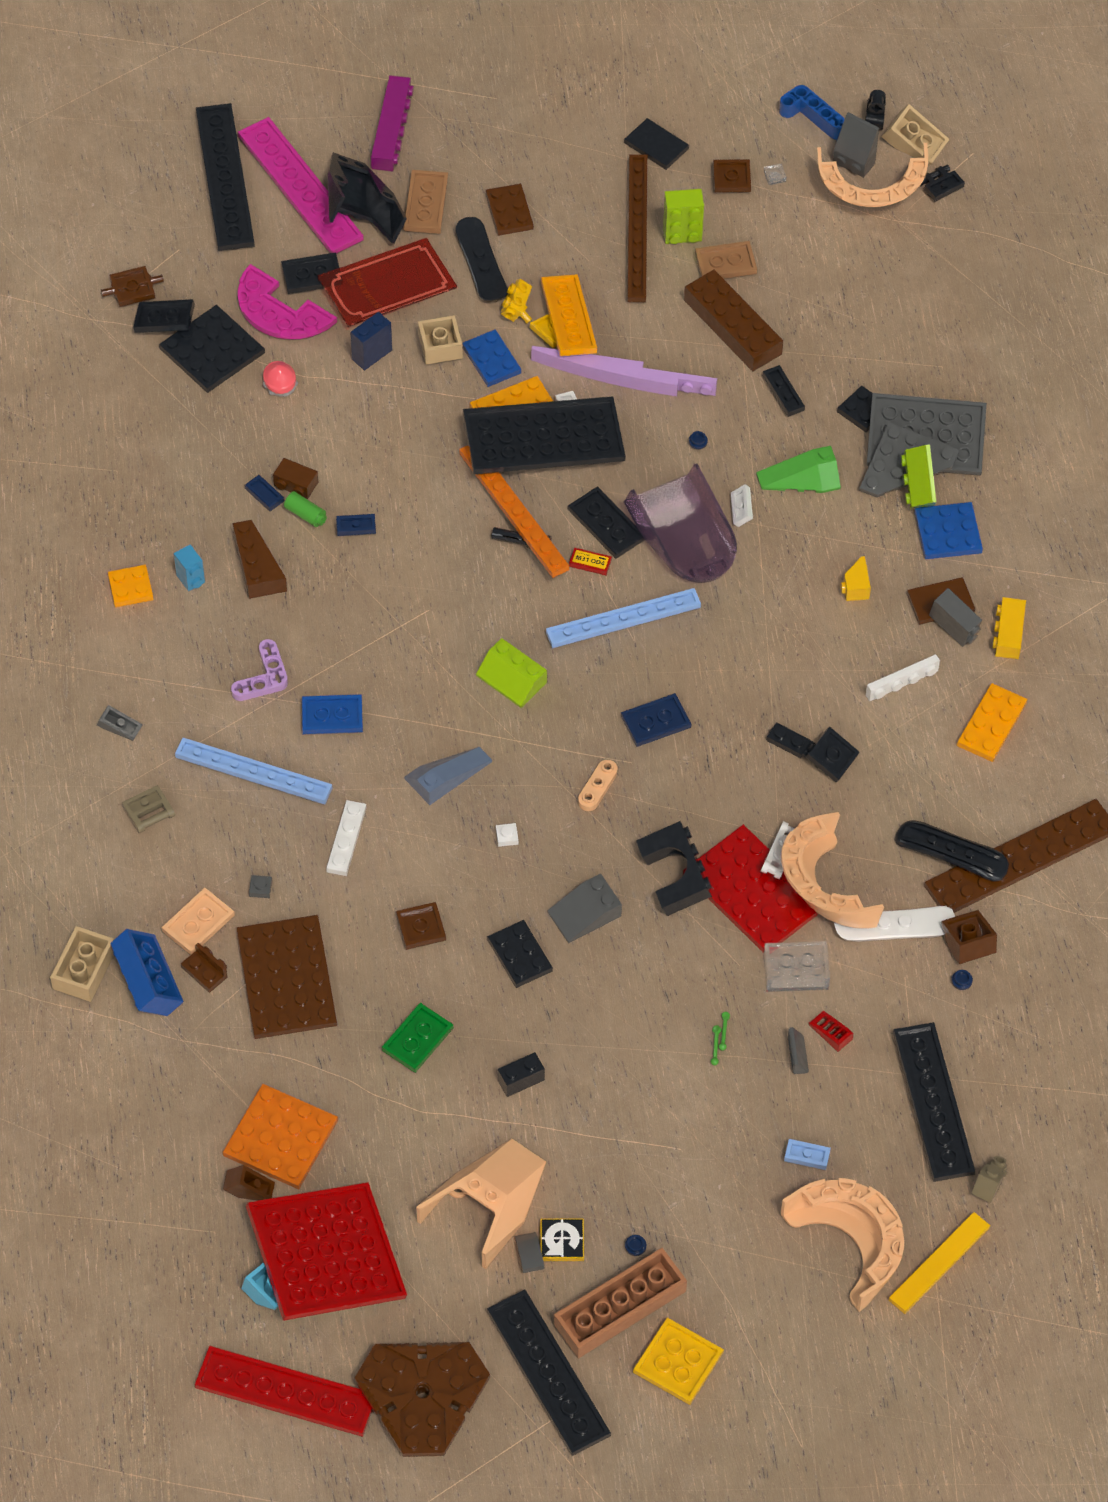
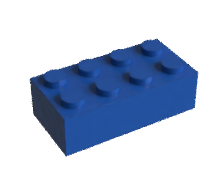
(146, 972)

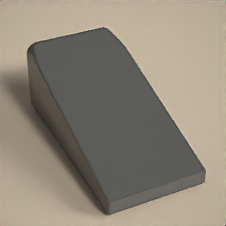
(119, 723)

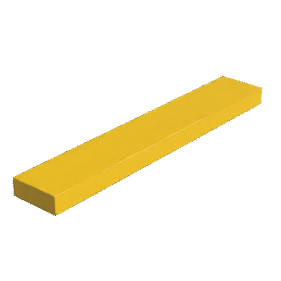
(939, 1263)

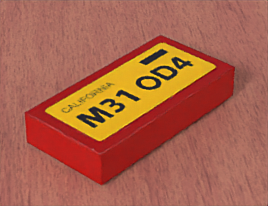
(590, 561)

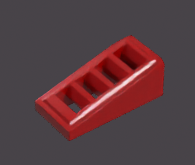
(837, 1044)

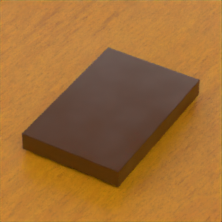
(924, 597)

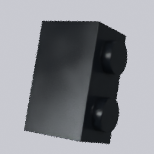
(521, 1074)

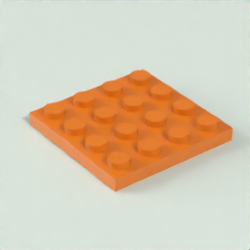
(280, 1136)

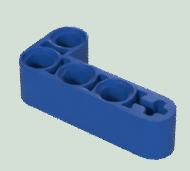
(813, 107)

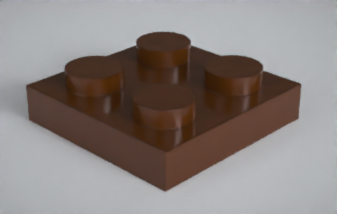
(732, 175)
(421, 925)

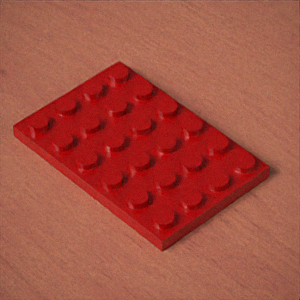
(753, 900)

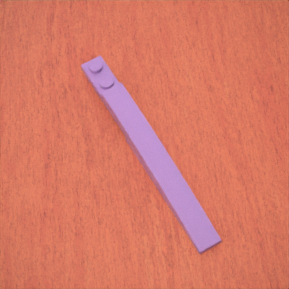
(625, 373)

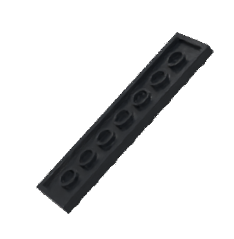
(934, 1102)
(548, 1372)

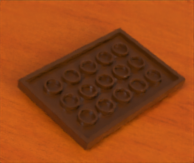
(286, 977)

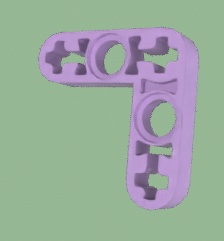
(268, 679)

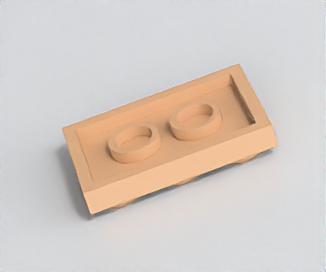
(198, 921)

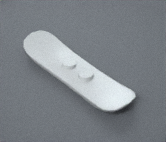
(901, 925)

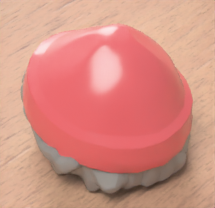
(279, 379)

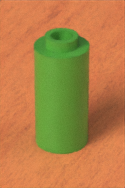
(305, 509)

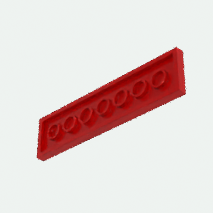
(284, 1391)

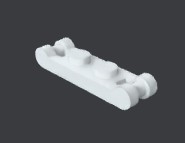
(773, 861)

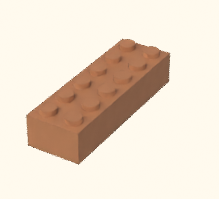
(620, 1303)

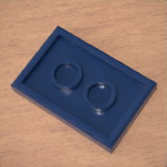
(656, 720)

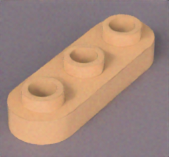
(596, 791)

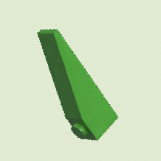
(807, 471)

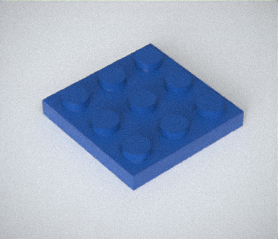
(948, 530)

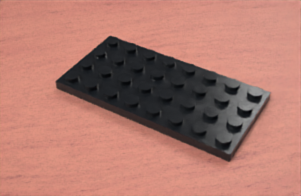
(543, 435)

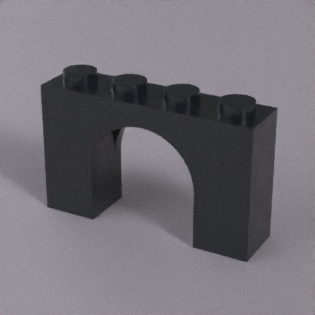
(693, 885)

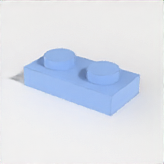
(807, 1154)

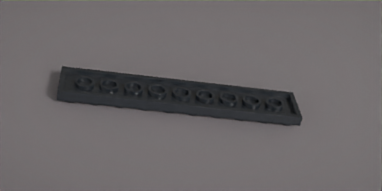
(225, 177)

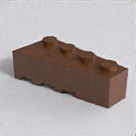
(258, 565)

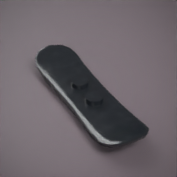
(480, 259)
(952, 849)

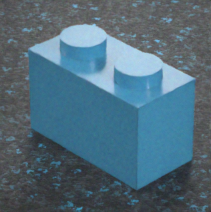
(189, 568)

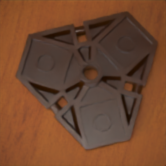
(396, 1377)

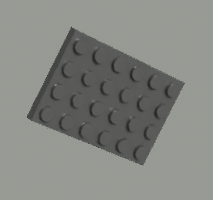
(944, 420)

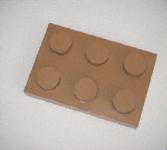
(727, 259)

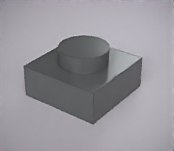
(260, 886)

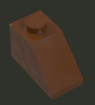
(248, 1184)

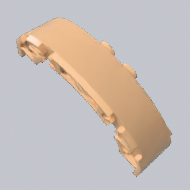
(857, 196)
(798, 859)
(860, 1214)

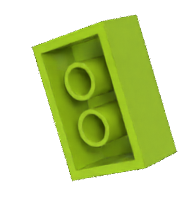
(683, 216)

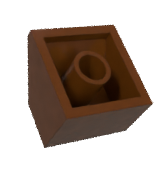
(969, 936)

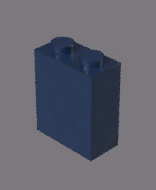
(371, 341)

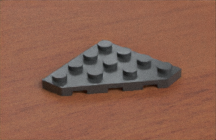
(886, 469)

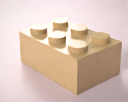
(82, 964)

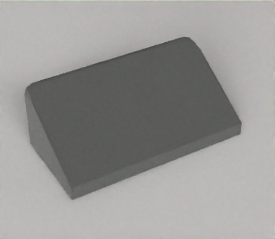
(797, 1052)

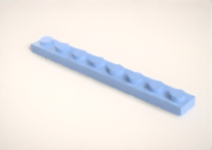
(623, 618)
(253, 771)

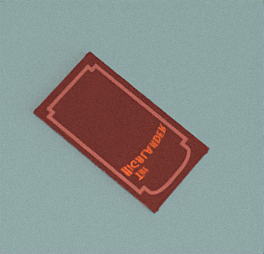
(387, 281)

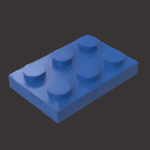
(491, 358)
(332, 714)

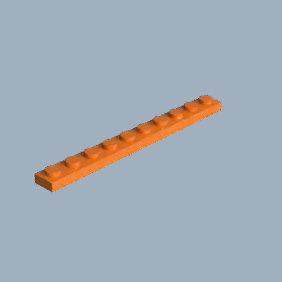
(521, 519)

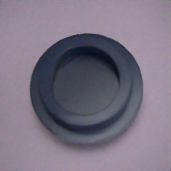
(698, 440)
(962, 979)
(635, 1245)

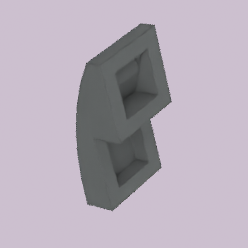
(529, 1252)

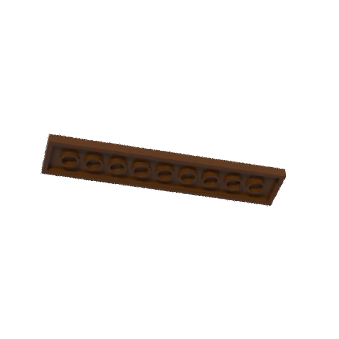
(1025, 856)

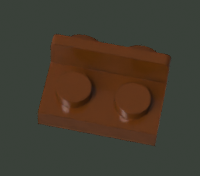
(205, 968)

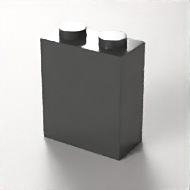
(955, 618)

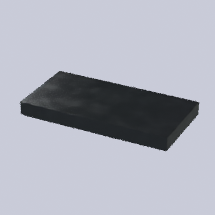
(606, 522)

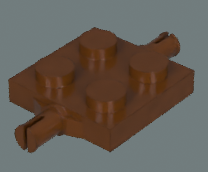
(132, 286)

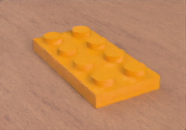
(522, 393)
(992, 722)

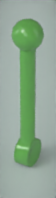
(725, 1017)
(716, 1029)

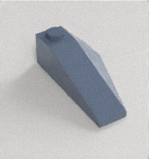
(442, 776)

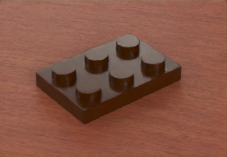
(509, 209)

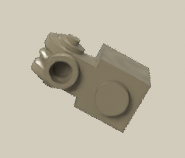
(990, 1179)

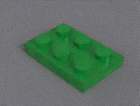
(417, 1037)

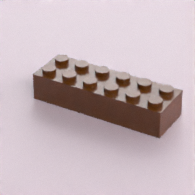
(733, 320)

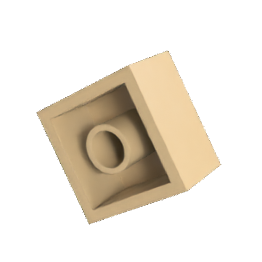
(440, 339)

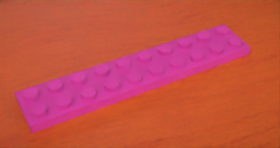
(299, 185)

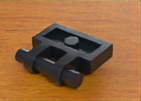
(944, 185)

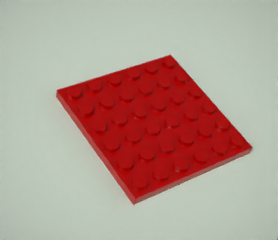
(326, 1251)

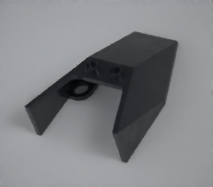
(361, 193)

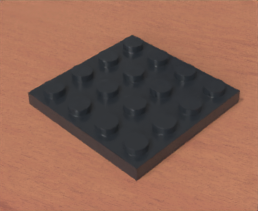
(212, 348)

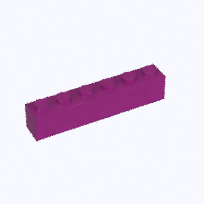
(391, 123)

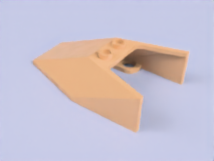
(501, 1182)

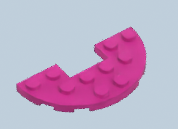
(272, 315)

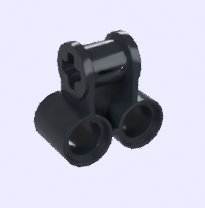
(876, 108)

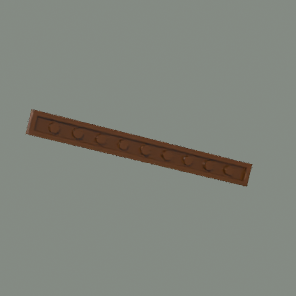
(637, 228)

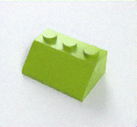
(919, 477)
(512, 673)

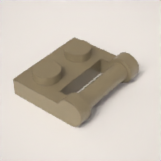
(146, 803)

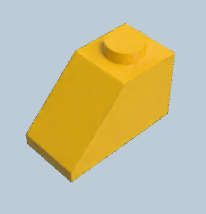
(856, 582)

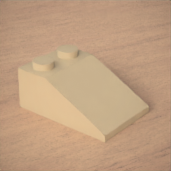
(911, 131)

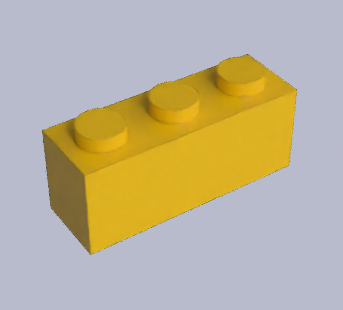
(1009, 628)

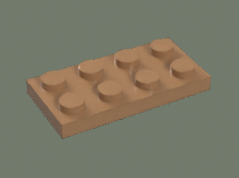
(426, 201)

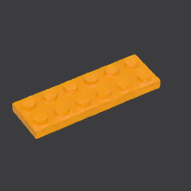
(568, 315)

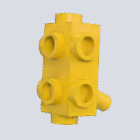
(515, 302)

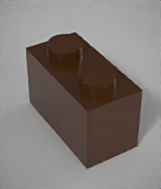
(295, 477)

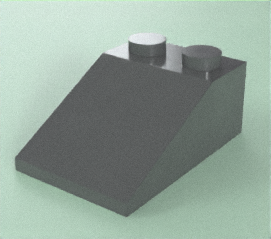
(856, 145)
(586, 908)

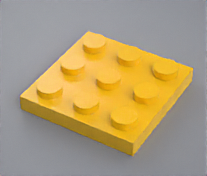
(678, 1361)

